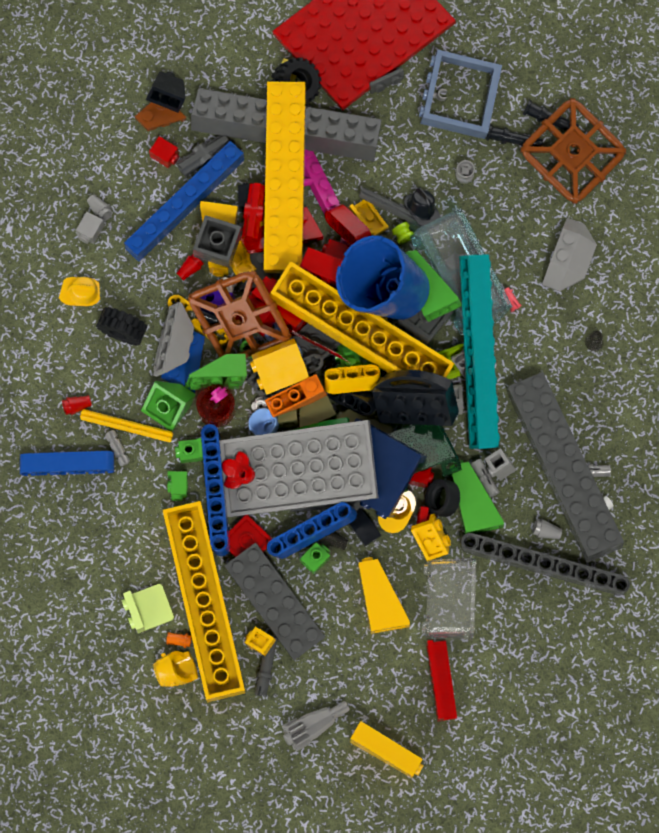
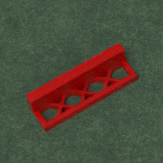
(441, 680)

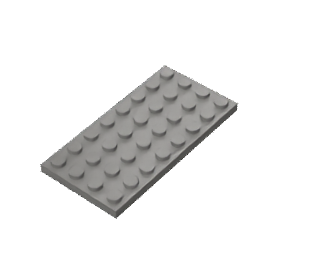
(303, 468)

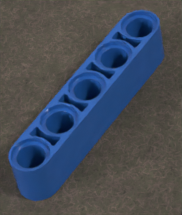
(66, 462)
(320, 531)

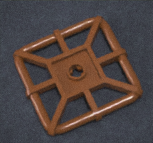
(571, 162)
(240, 306)

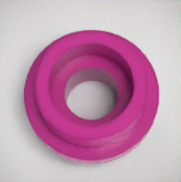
(218, 394)

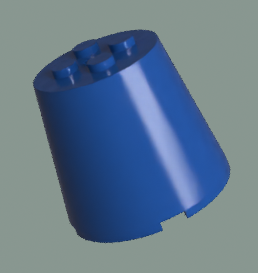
(381, 279)

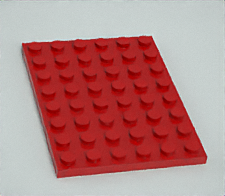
(360, 39)

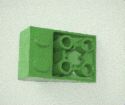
(225, 371)

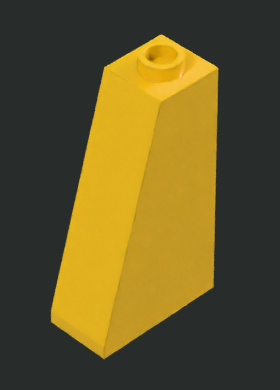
(222, 212)
(381, 602)
(386, 750)

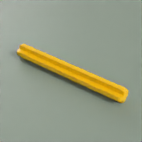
(126, 425)

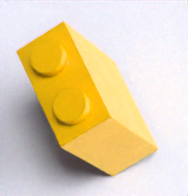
(279, 366)

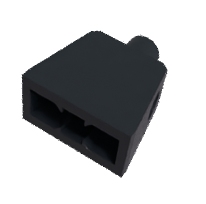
(167, 91)

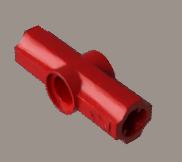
(253, 212)

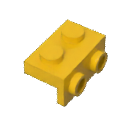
(370, 217)

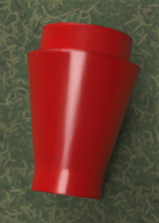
(189, 267)
(75, 404)

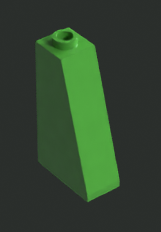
(441, 297)
(475, 505)

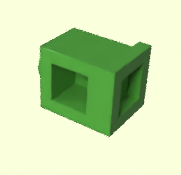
(193, 456)
(178, 485)

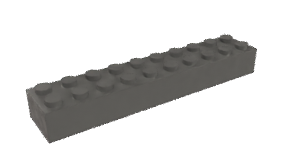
(324, 129)
(565, 467)

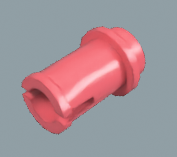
(515, 304)

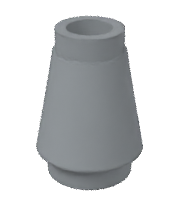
(99, 207)
(544, 529)

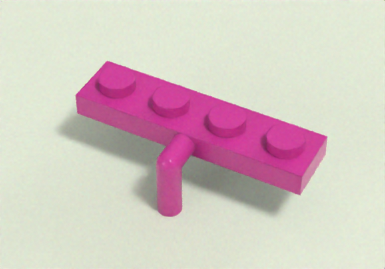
(319, 183)

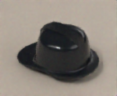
(422, 206)

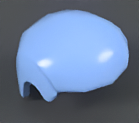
(262, 422)

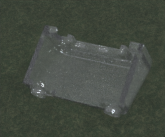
(450, 599)

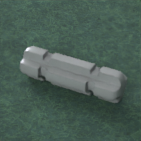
(117, 448)

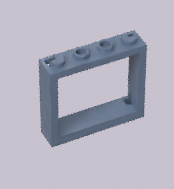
(451, 124)

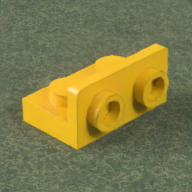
(431, 538)

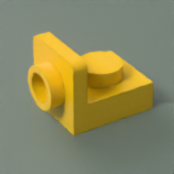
(259, 641)

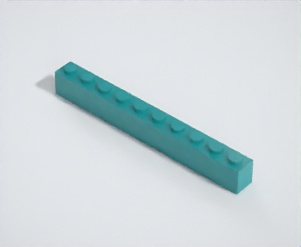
(479, 351)

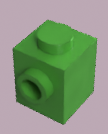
(315, 558)

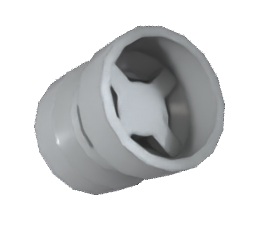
(465, 168)

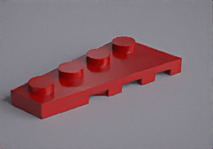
(310, 232)

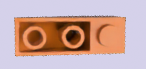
(296, 396)

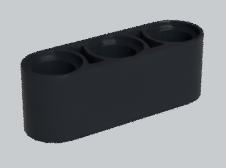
(359, 402)

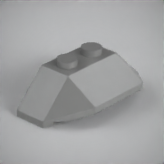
(570, 256)
(174, 340)

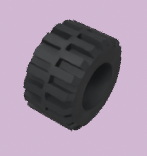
(303, 71)

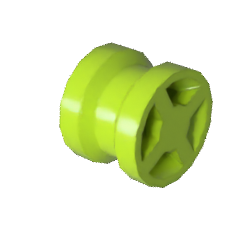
(403, 233)

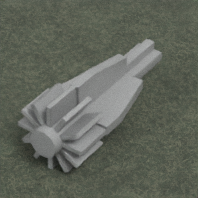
(308, 727)

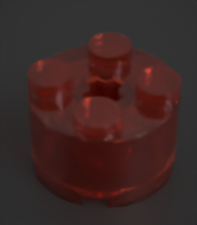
(220, 416)

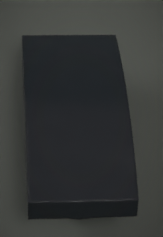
(364, 528)

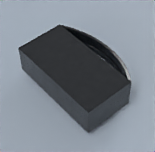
(415, 398)

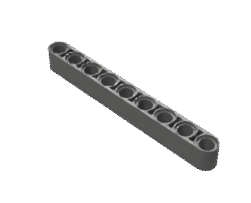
(554, 562)

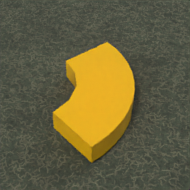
(241, 261)

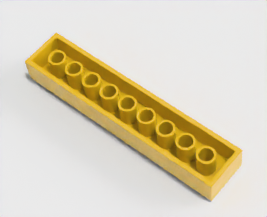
(284, 175)
(359, 331)
(203, 602)

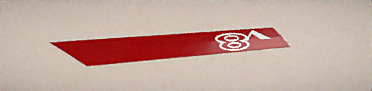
(316, 344)

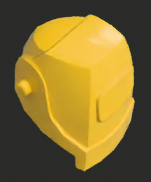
(175, 669)

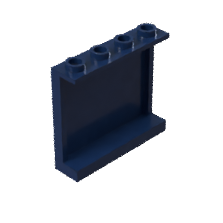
(394, 469)

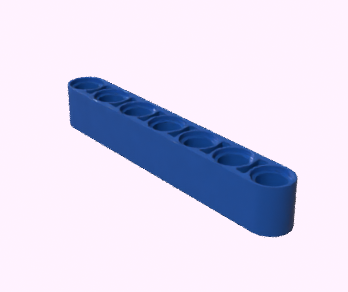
(218, 498)

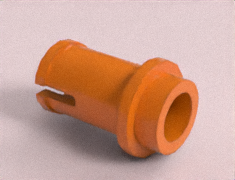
(179, 639)

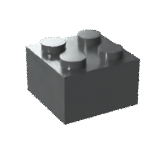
(217, 241)

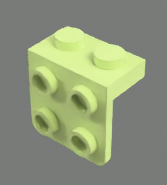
(147, 608)

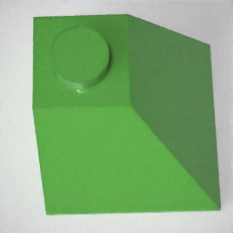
(168, 403)

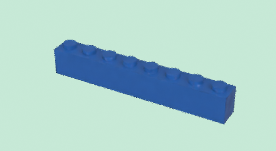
(184, 201)

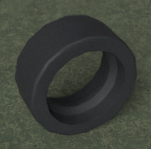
(452, 497)

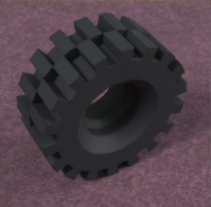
(121, 326)

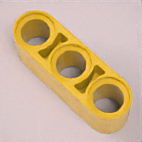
(351, 379)

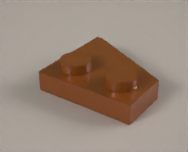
(157, 116)

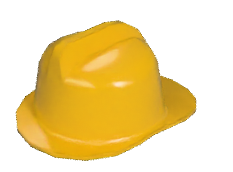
(80, 291)
(402, 514)

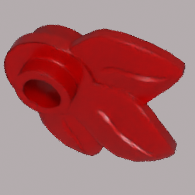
(235, 471)

